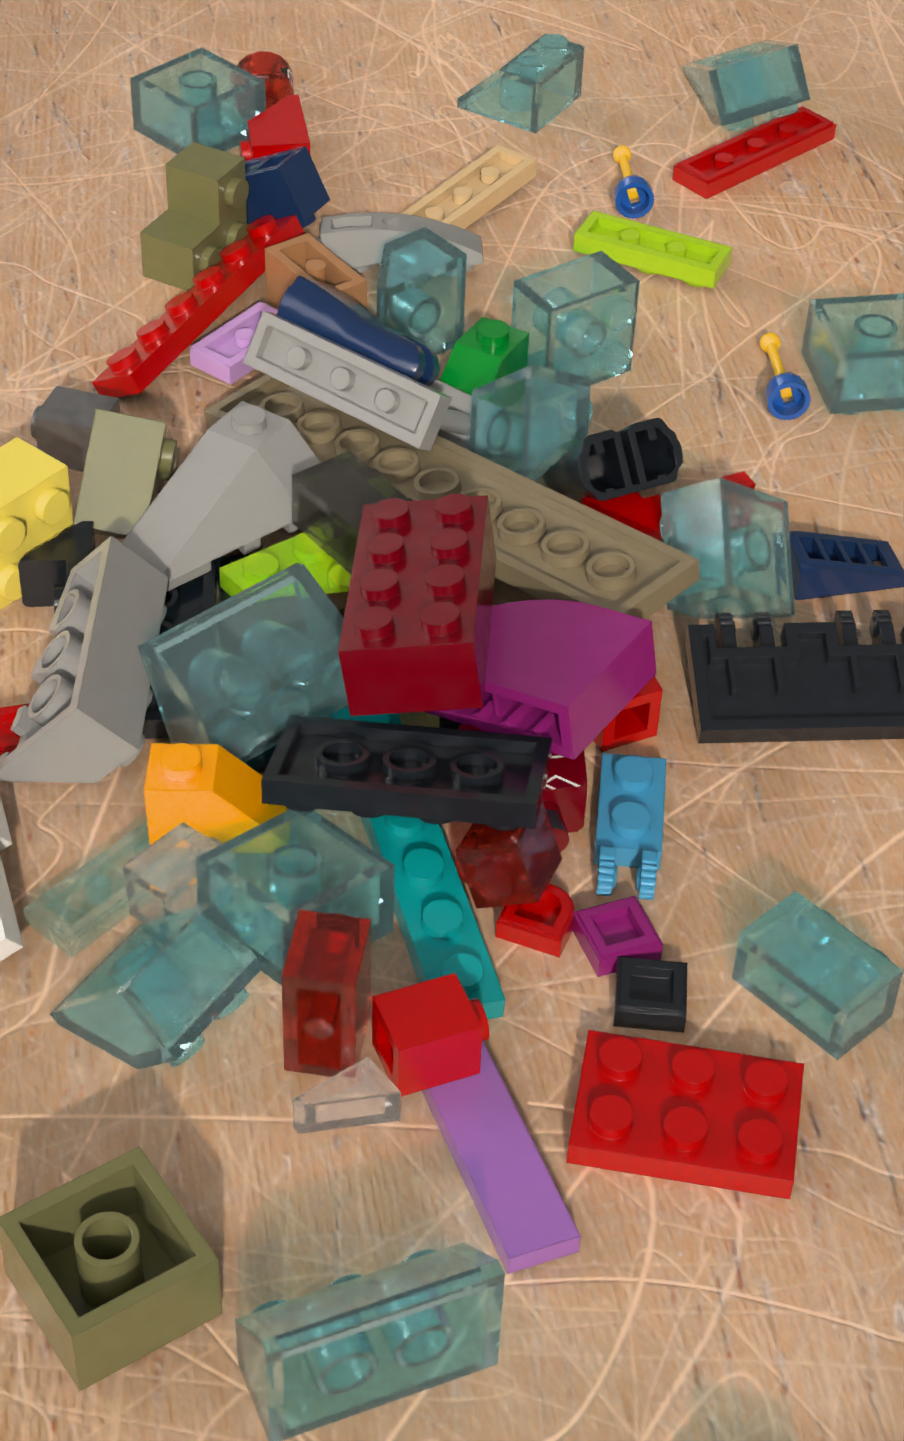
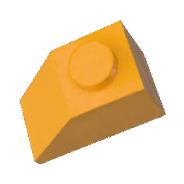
(204, 790)

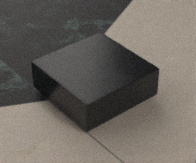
(650, 994)

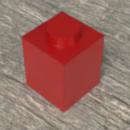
(428, 1033)

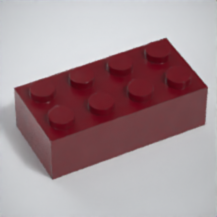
(419, 606)

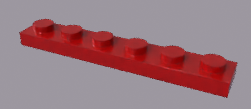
(195, 310)

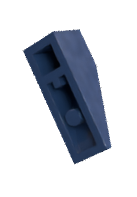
(284, 186)

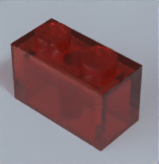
(326, 992)

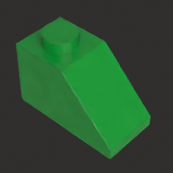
(486, 354)

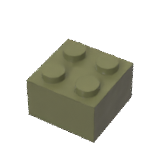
(110, 1267)

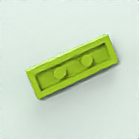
(654, 249)

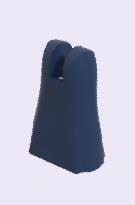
(346, 322)

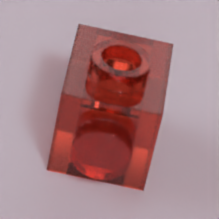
(508, 865)

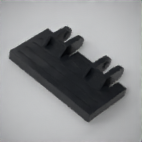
(805, 690)

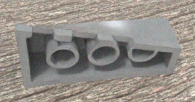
(91, 674)

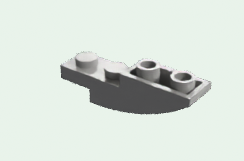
(361, 237)

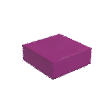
(614, 932)

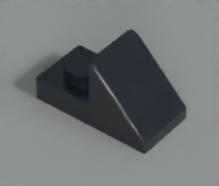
(47, 568)

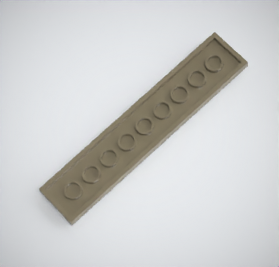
(540, 536)

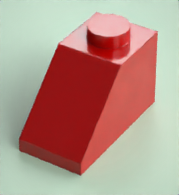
(276, 130)

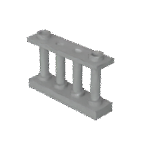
(360, 384)

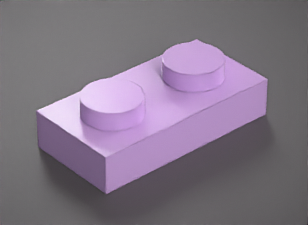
(225, 349)

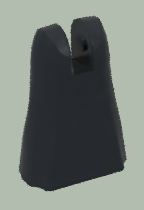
(618, 462)

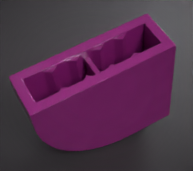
(560, 671)

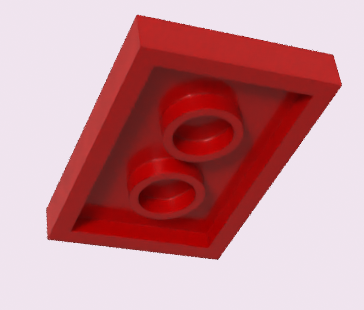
(687, 1114)

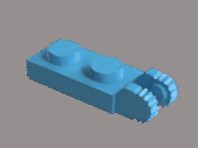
(630, 820)

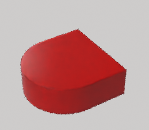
(539, 925)

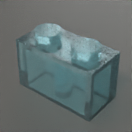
(817, 974)

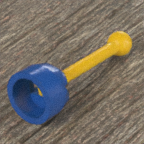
(631, 188)
(783, 384)

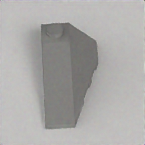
(223, 494)

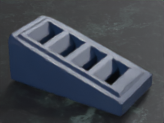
(830, 565)

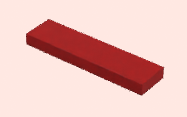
(753, 152)

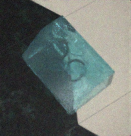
(249, 665)
(371, 1339)

